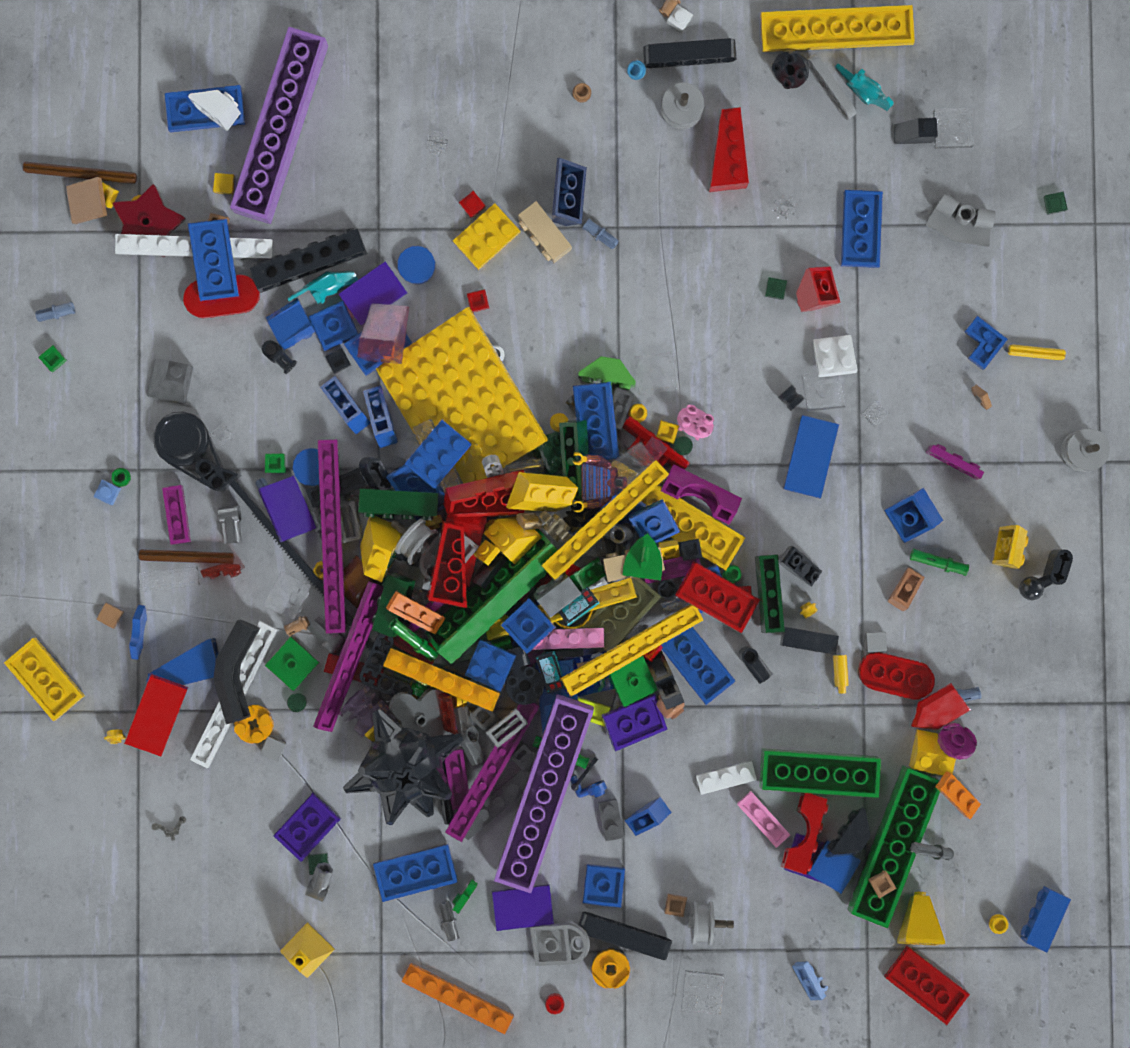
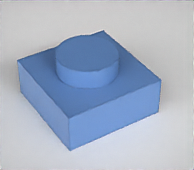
(107, 492)

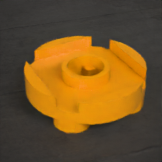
(256, 735)
(609, 957)

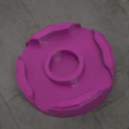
(957, 741)

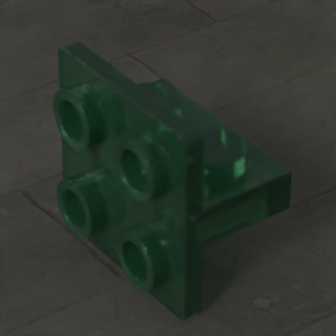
(550, 453)

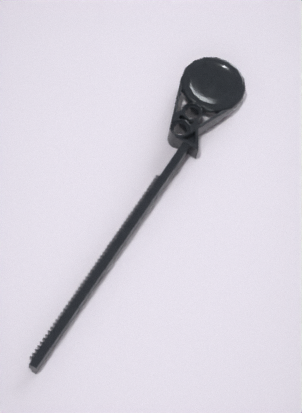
(182, 441)

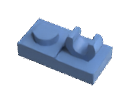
(809, 981)

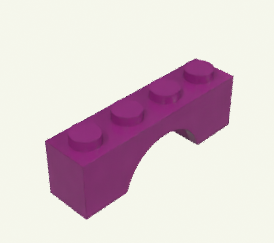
(720, 501)

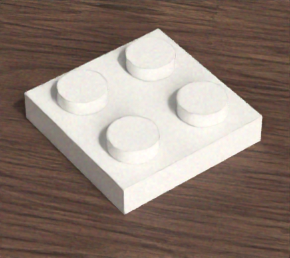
(834, 356)

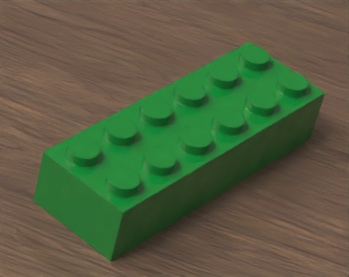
(820, 773)

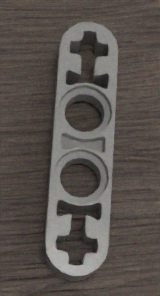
(831, 87)

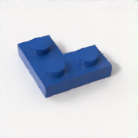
(989, 342)

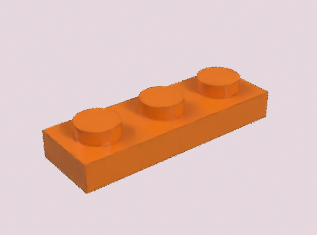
(415, 612)
(958, 795)

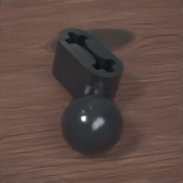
(373, 471)
(1033, 587)

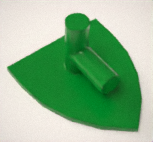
(643, 560)

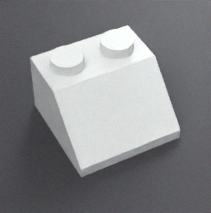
(216, 106)

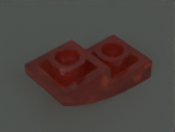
(227, 569)

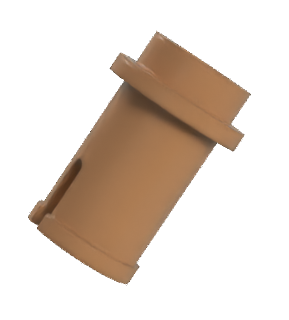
(668, 7)
(297, 625)

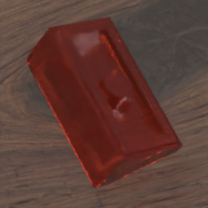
(447, 713)

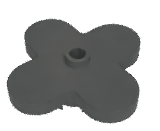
(427, 708)

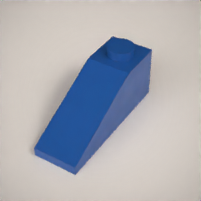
(345, 405)
(380, 417)

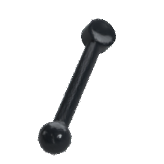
(575, 786)

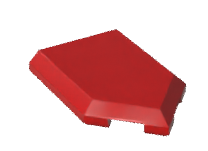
(940, 709)

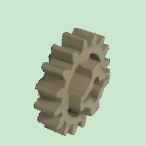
(555, 526)

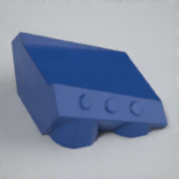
(290, 324)

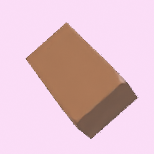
(906, 589)

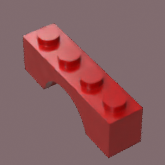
(812, 810)

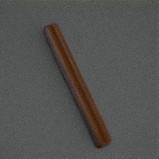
(186, 556)

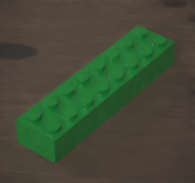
(486, 606)
(900, 826)

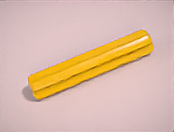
(1036, 352)

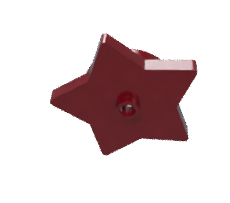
(147, 206)

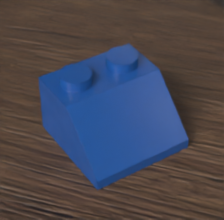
(914, 515)

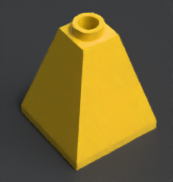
(920, 923)
(307, 950)

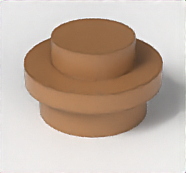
(581, 92)

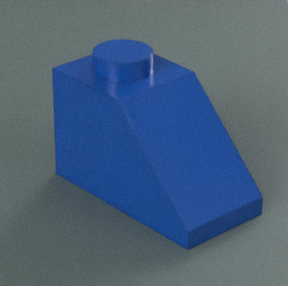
(648, 816)

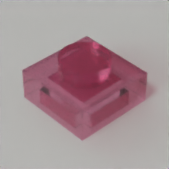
(655, 448)

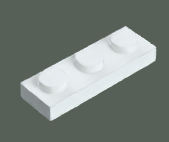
(726, 777)

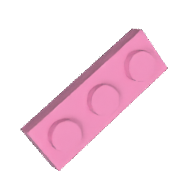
(763, 819)

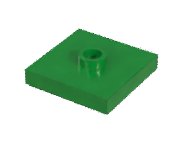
(292, 663)
(633, 682)

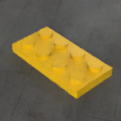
(44, 679)

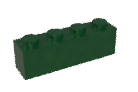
(573, 439)
(398, 503)
(769, 593)

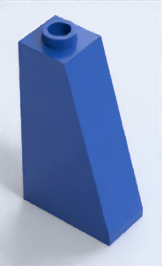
(191, 666)

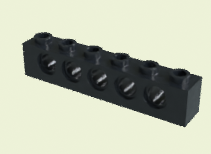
(319, 263)

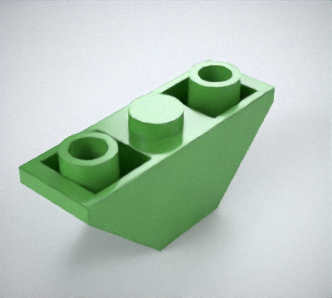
(608, 370)

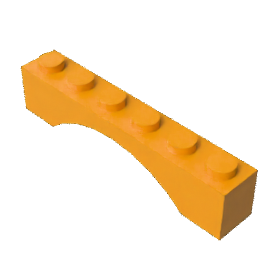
(441, 679)

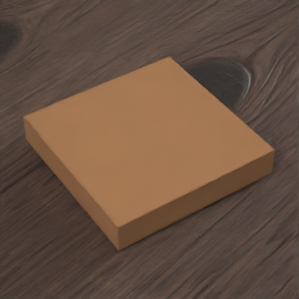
(86, 200)

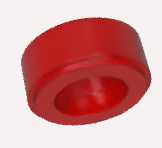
(554, 1003)

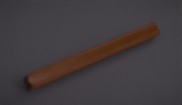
(79, 172)

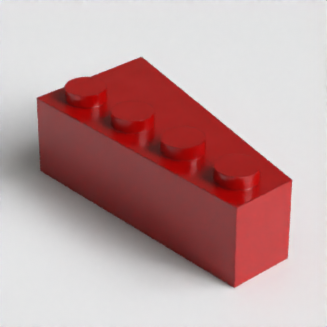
(729, 161)
(482, 497)
(449, 569)

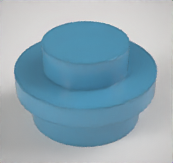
(636, 70)

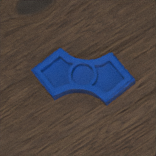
(139, 621)

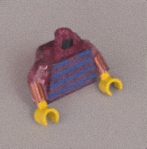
(599, 481)

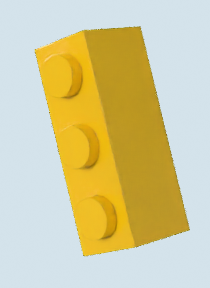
(541, 492)

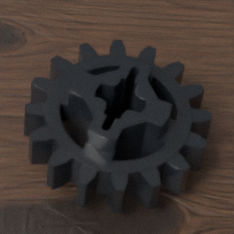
(578, 520)

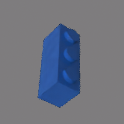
(1045, 918)

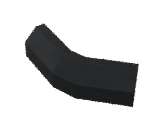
(228, 671)

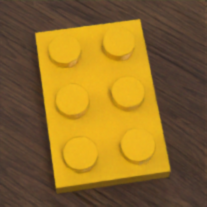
(486, 236)

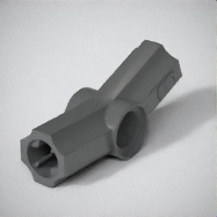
(470, 735)

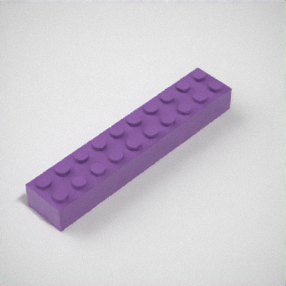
(279, 125)
(544, 793)

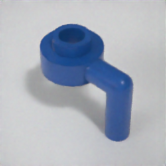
(596, 789)

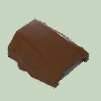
(355, 581)

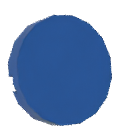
(416, 265)
(307, 467)

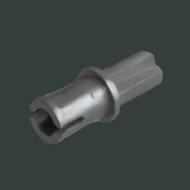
(449, 921)

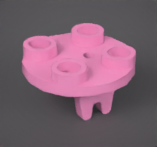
(695, 422)

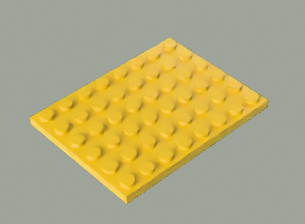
(461, 380)

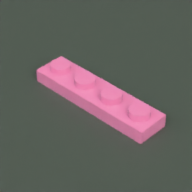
(573, 639)

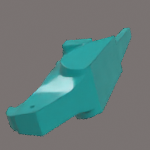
(866, 88)
(327, 285)

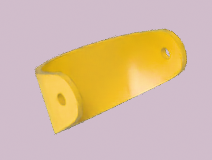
(577, 626)

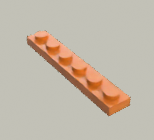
(457, 998)

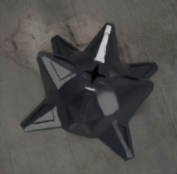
(404, 768)

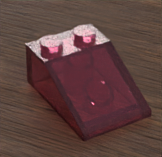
(384, 334)

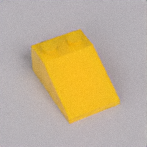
(1010, 546)

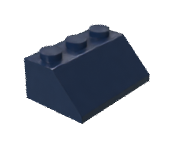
(568, 193)

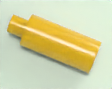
(840, 673)

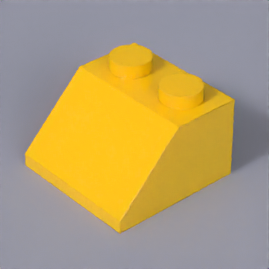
(511, 538)
(928, 755)

